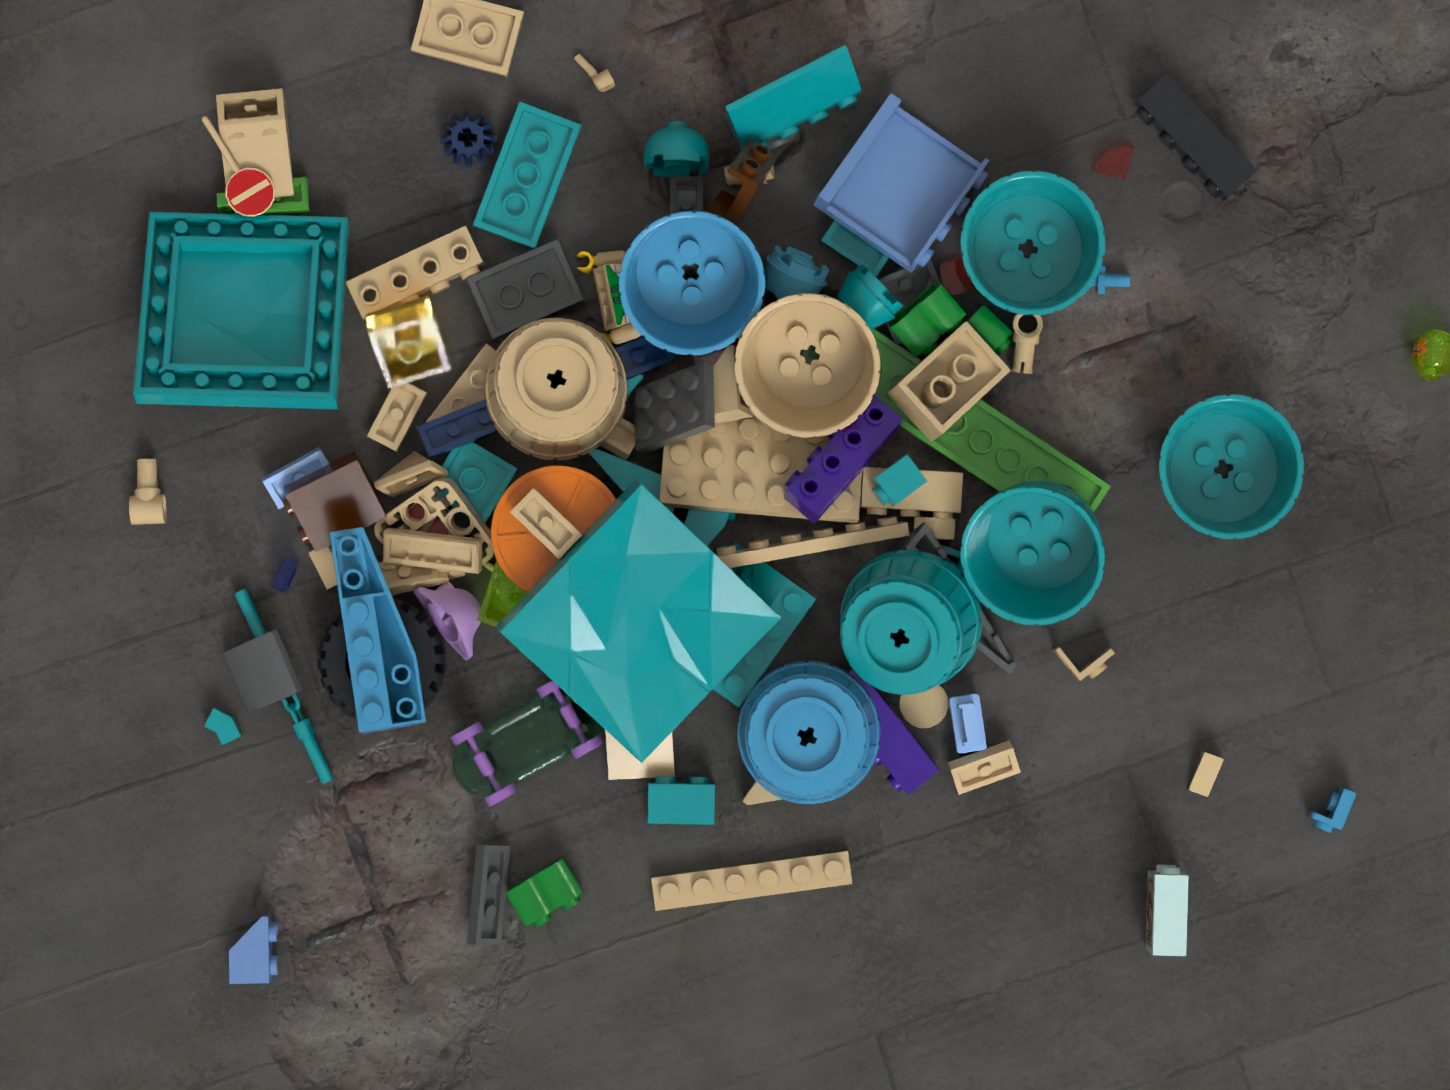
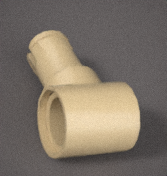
(1025, 345)
(147, 503)

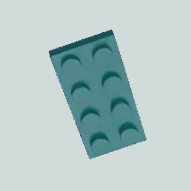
(527, 175)

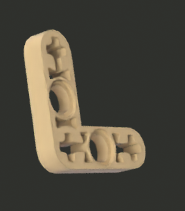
(433, 507)

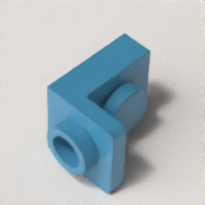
(1339, 807)

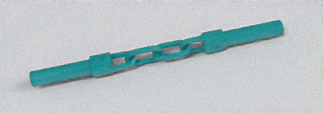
(303, 726)

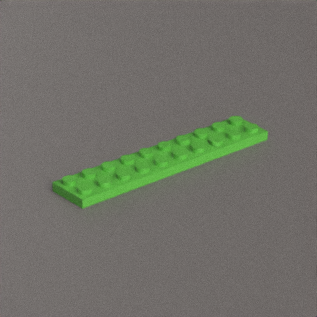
(984, 438)

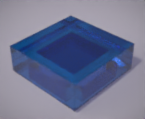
(285, 574)

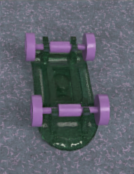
(522, 743)

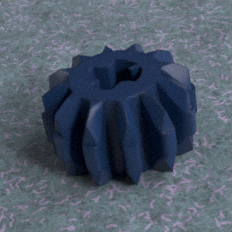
(477, 132)

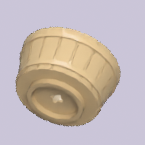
(799, 395)
(563, 419)

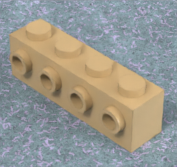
(417, 272)

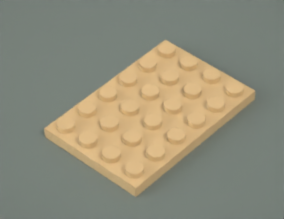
(744, 471)

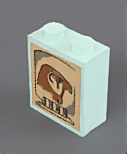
(1166, 911)

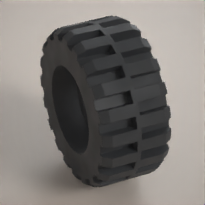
(425, 641)

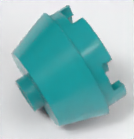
(868, 297)

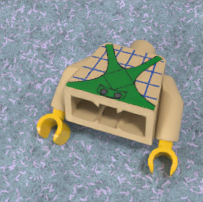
(607, 286)

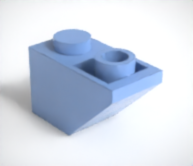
(252, 956)

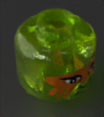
(1431, 355)

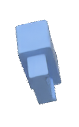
(967, 723)

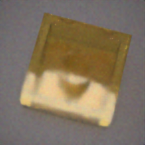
(408, 341)

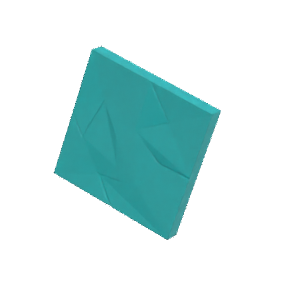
(242, 310)
(638, 621)

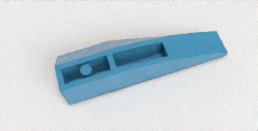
(377, 642)

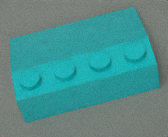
(794, 99)
(791, 605)

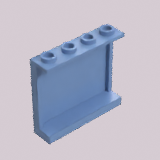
(900, 186)

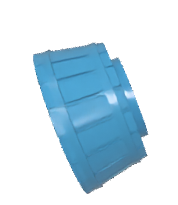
(691, 313)
(801, 698)

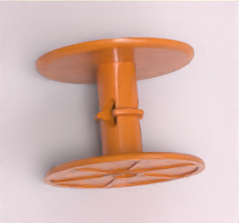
(571, 492)

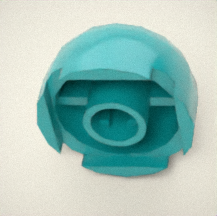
(676, 151)

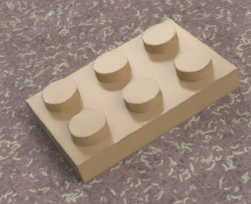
(469, 33)

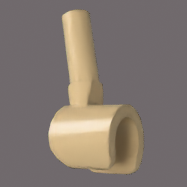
(602, 80)

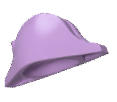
(453, 613)

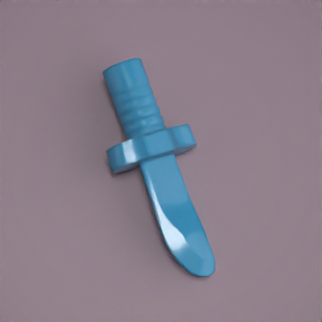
(1110, 280)

